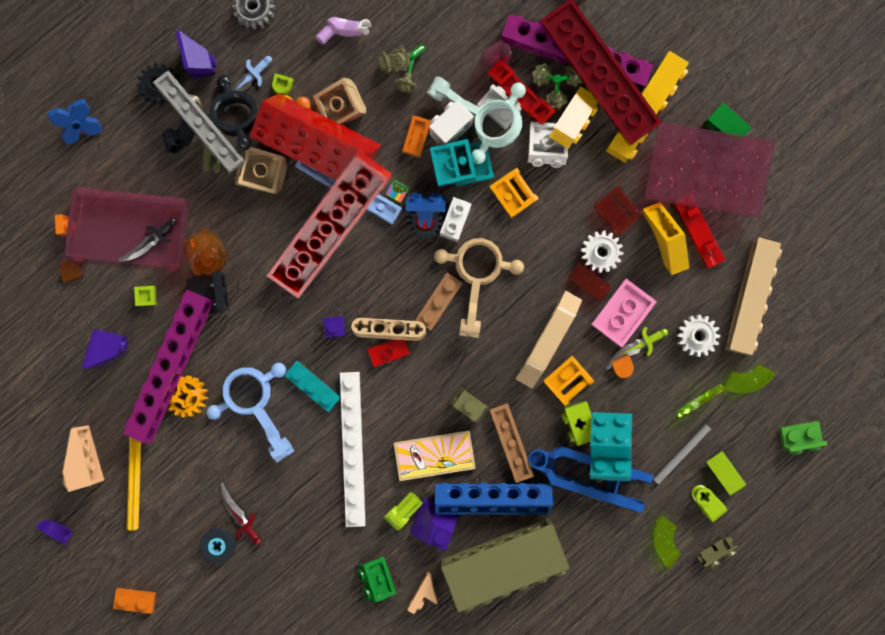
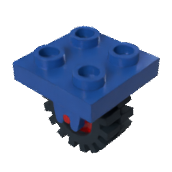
(425, 213)

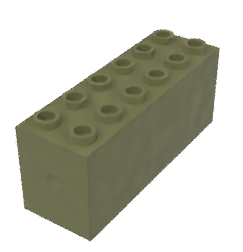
(504, 565)

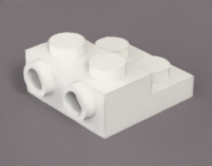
(543, 148)

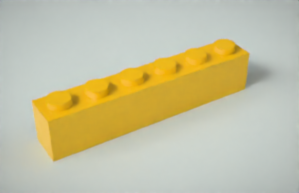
(655, 93)

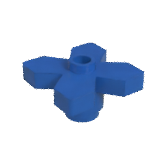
(75, 120)

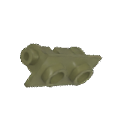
(724, 549)

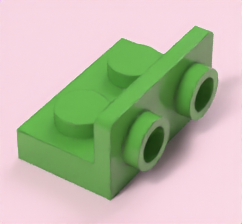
(801, 437)

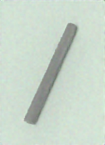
(682, 454)

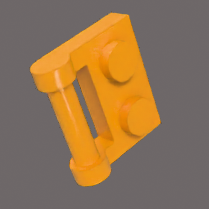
(508, 195)
(564, 376)

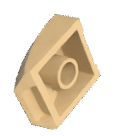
(340, 102)
(261, 171)

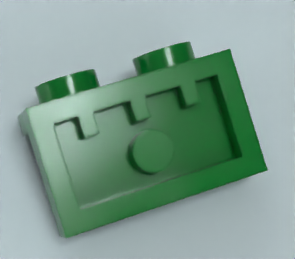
(376, 580)

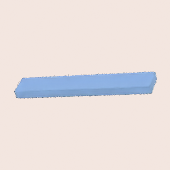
(380, 206)

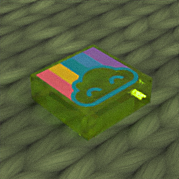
(397, 191)

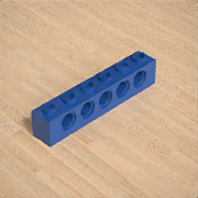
(500, 506)

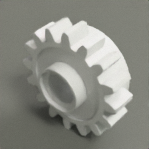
(605, 242)
(707, 331)

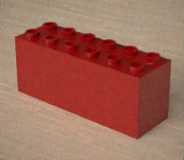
(309, 136)

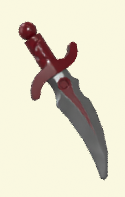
(239, 517)

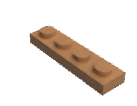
(511, 443)

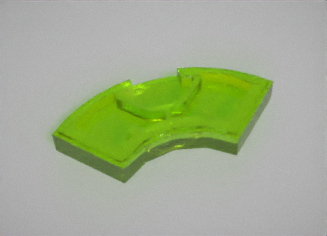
(749, 381)
(700, 400)
(664, 541)

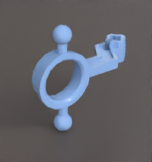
(280, 447)

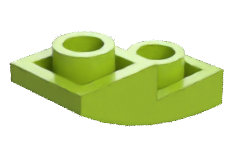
(726, 473)

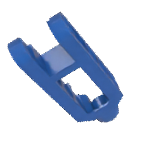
(546, 461)

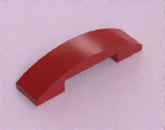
(530, 103)

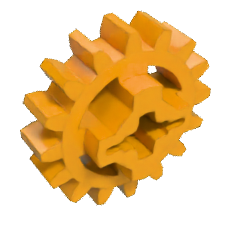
(192, 402)

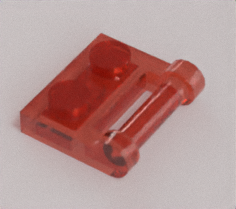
(614, 214)

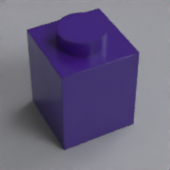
(334, 327)

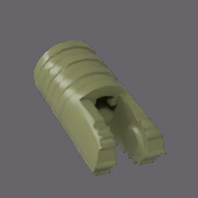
(207, 155)

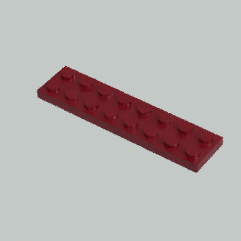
(600, 72)

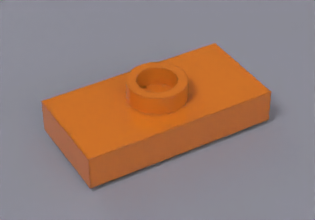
(416, 136)

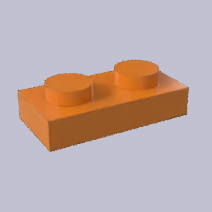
(134, 600)

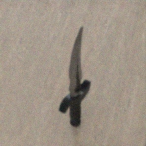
(149, 241)

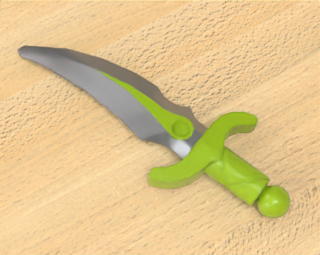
(638, 345)

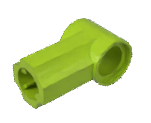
(400, 514)

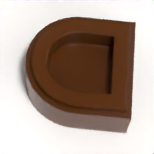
(70, 271)

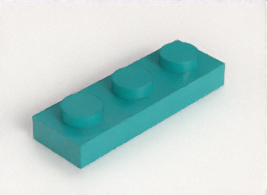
(312, 386)

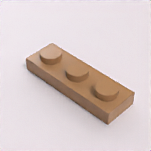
(439, 301)

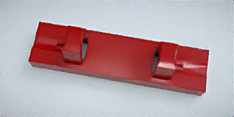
(700, 235)

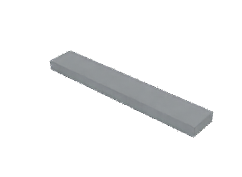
(198, 122)

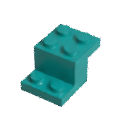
(455, 164)
(611, 446)

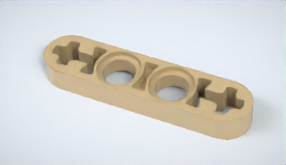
(388, 331)

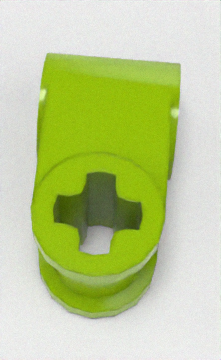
(709, 504)

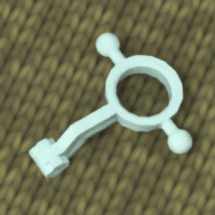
(441, 89)

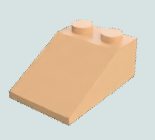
(81, 460)

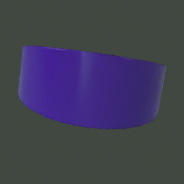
(55, 531)

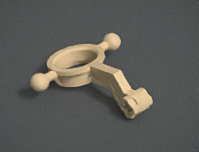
(469, 326)

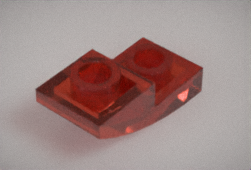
(590, 281)

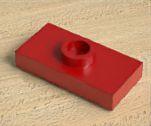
(388, 351)

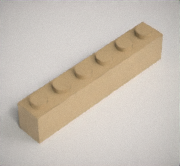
(753, 296)

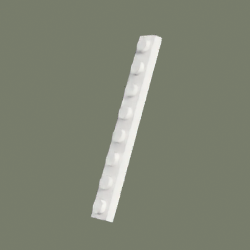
(352, 449)

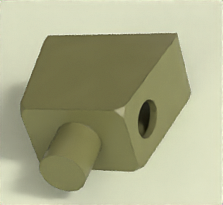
(468, 405)

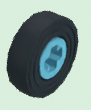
(207, 545)

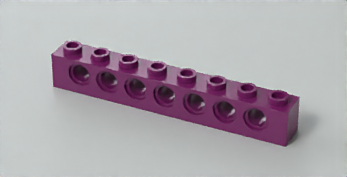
(547, 48)
(177, 362)

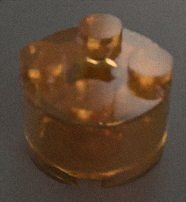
(205, 252)

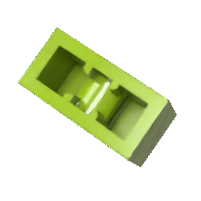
(571, 414)

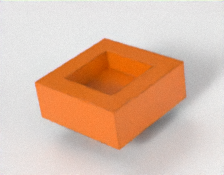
(61, 224)

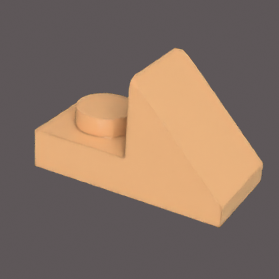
(425, 589)

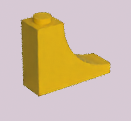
(669, 238)

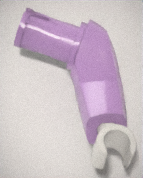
(342, 27)

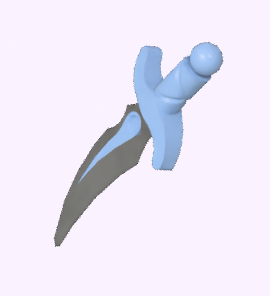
(248, 78)

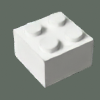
(451, 123)

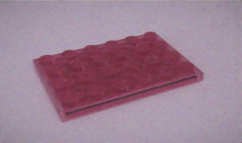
(709, 169)

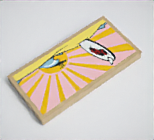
(434, 455)

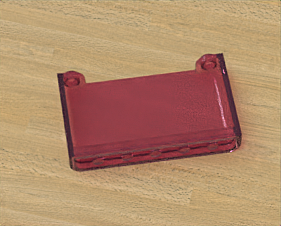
(113, 223)

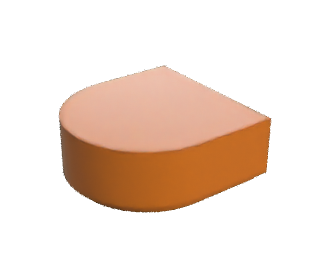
(623, 367)

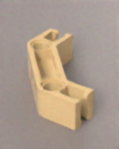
(549, 339)

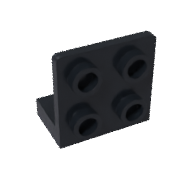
(213, 288)

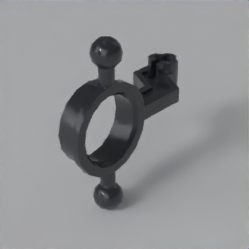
(177, 139)

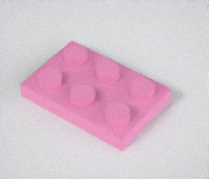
(623, 313)

